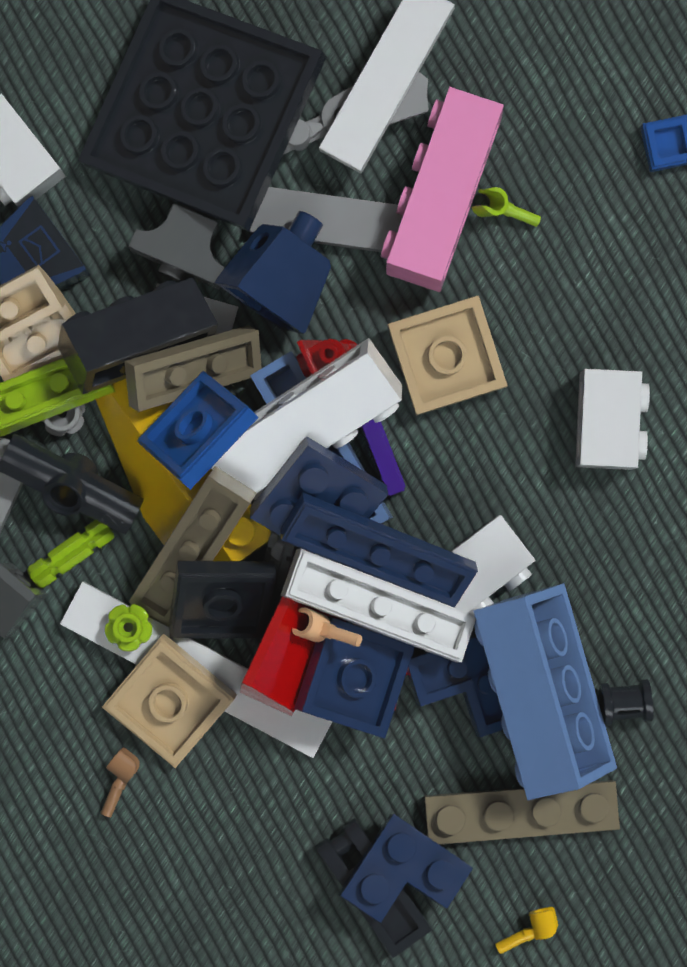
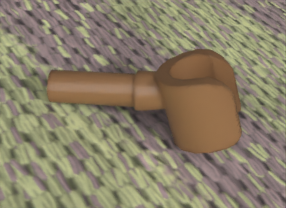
(123, 766)

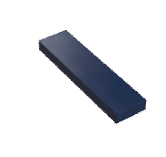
(378, 550)

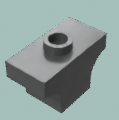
(181, 247)

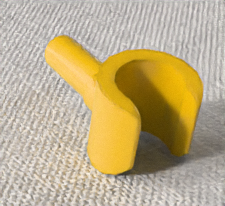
(543, 924)

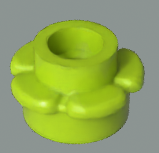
(141, 627)

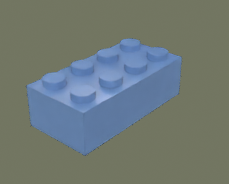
(544, 692)

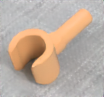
(320, 628)

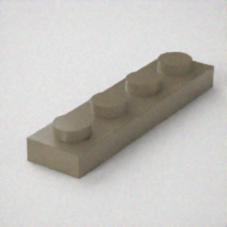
(195, 538)
(510, 815)

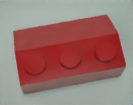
(281, 659)

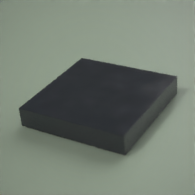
(221, 599)

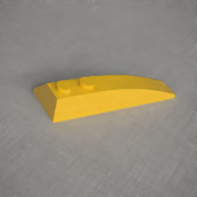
(163, 493)

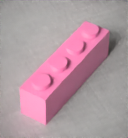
(443, 189)

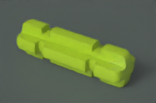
(70, 553)

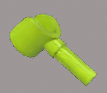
(501, 206)

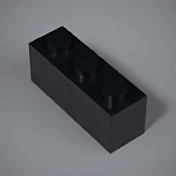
(132, 327)

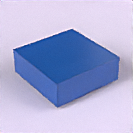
(665, 143)

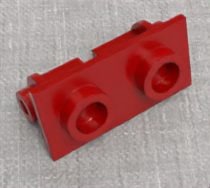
(320, 353)

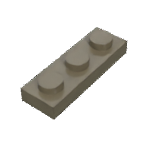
(167, 373)

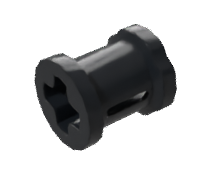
(626, 702)

